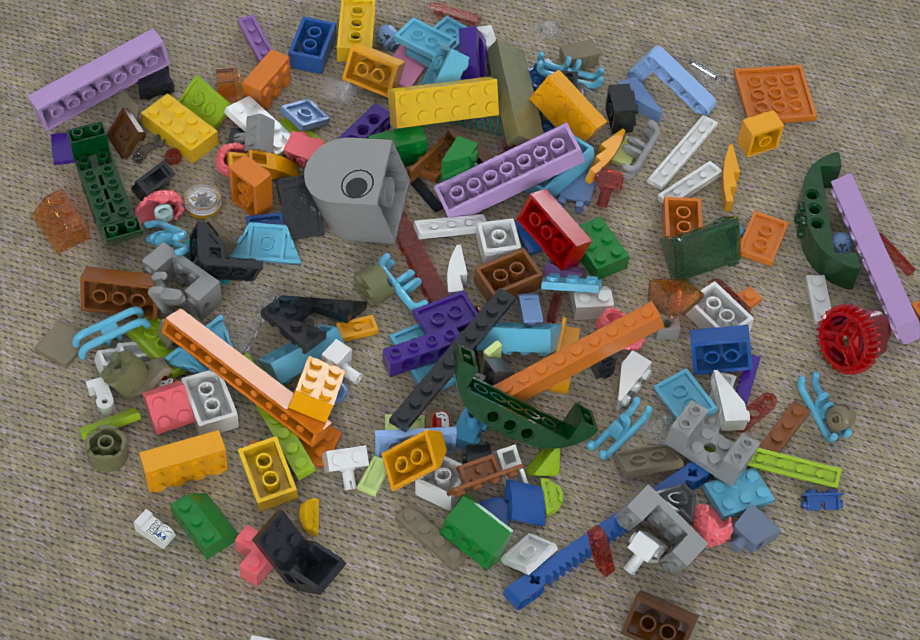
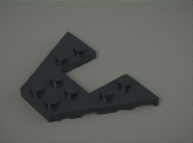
(290, 311)

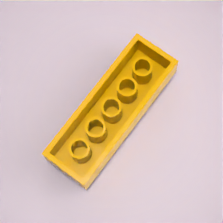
(443, 102)

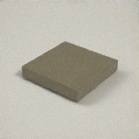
(58, 344)

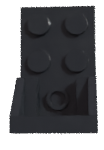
(299, 208)
(205, 243)
(298, 561)

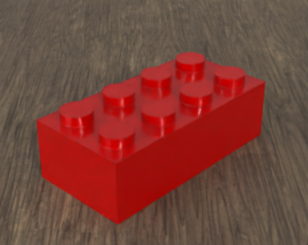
(554, 230)

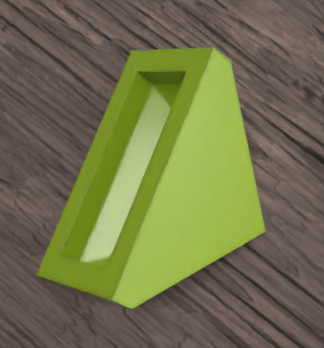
(545, 463)

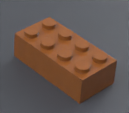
(116, 290)

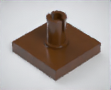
(125, 133)

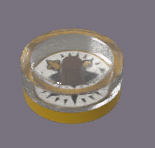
(202, 199)

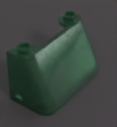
(703, 248)

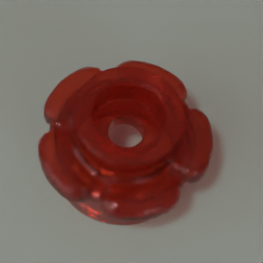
(172, 152)

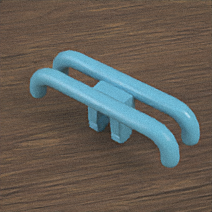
(589, 76)
(170, 235)
(399, 284)
(109, 330)
(820, 408)
(620, 430)

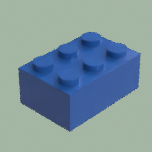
(312, 44)
(721, 349)

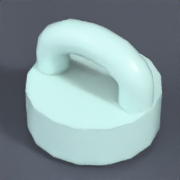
(163, 212)

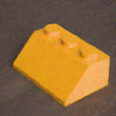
(414, 458)

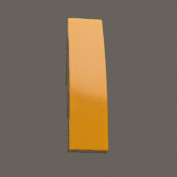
(605, 155)
(729, 177)

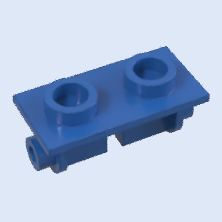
(830, 498)

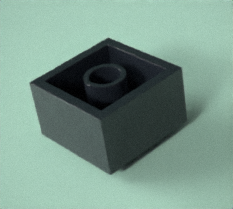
(621, 108)

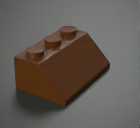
(658, 619)

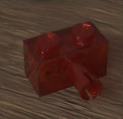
(609, 182)

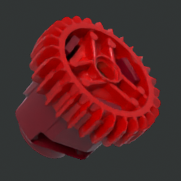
(852, 337)

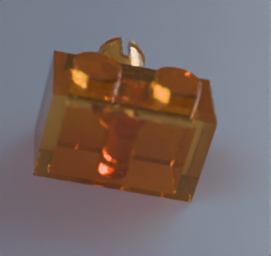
(229, 84)

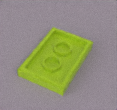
(205, 102)

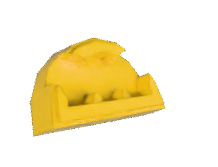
(310, 516)

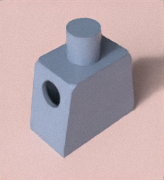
(753, 531)

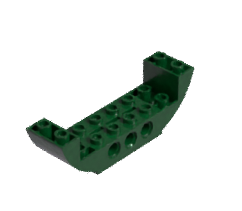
(103, 185)

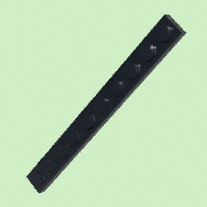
(443, 369)

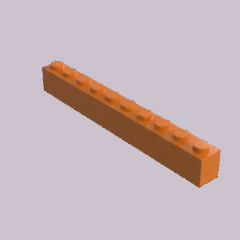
(583, 353)
(242, 375)

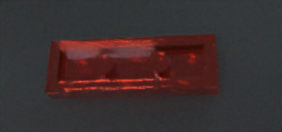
(455, 13)

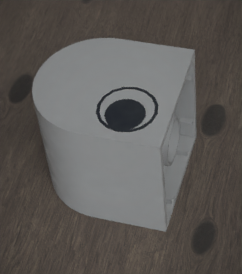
(359, 188)

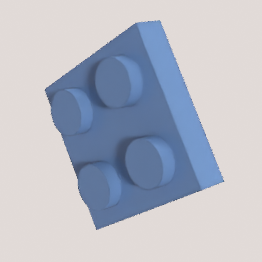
(304, 114)

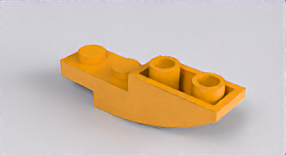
(277, 165)

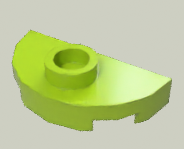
(552, 495)

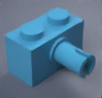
(469, 430)

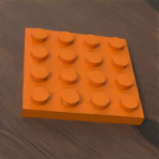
(776, 89)

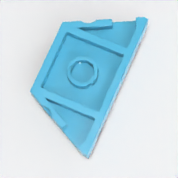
(266, 244)
(183, 360)

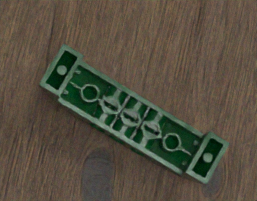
(815, 227)
(515, 417)

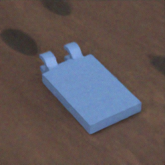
(578, 191)

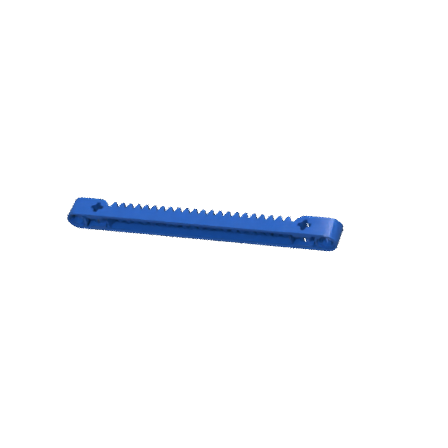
(523, 592)

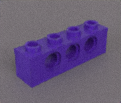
(372, 122)
(418, 351)

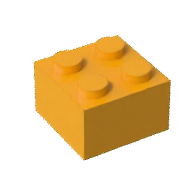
(760, 133)

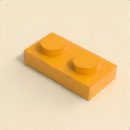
(358, 328)

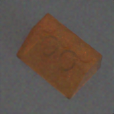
(60, 222)
(673, 296)

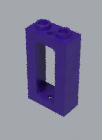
(473, 45)

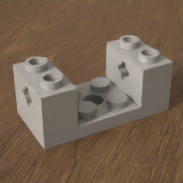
(203, 289)
(690, 436)
(685, 539)

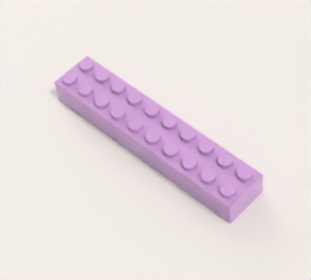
(876, 259)

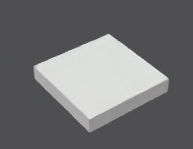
(529, 553)

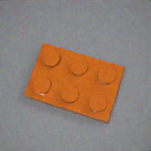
(763, 238)

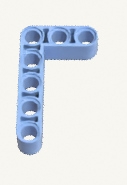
(675, 77)

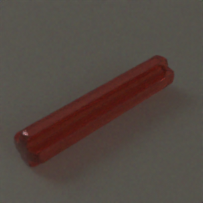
(897, 257)
(554, 308)

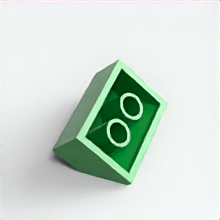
(459, 158)
(203, 523)
(476, 532)

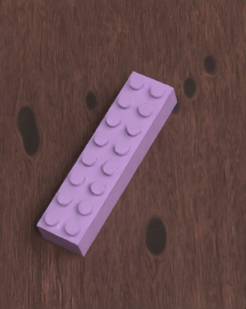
(99, 79)
(510, 172)

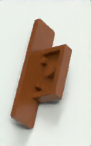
(430, 164)
(481, 471)

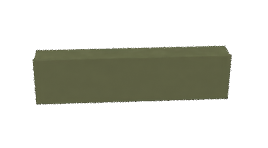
(514, 84)

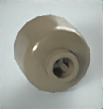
(841, 417)

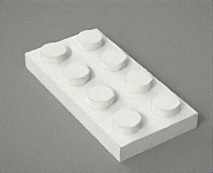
(248, 106)

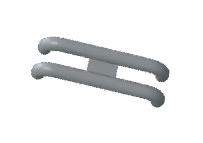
(639, 149)
(166, 295)

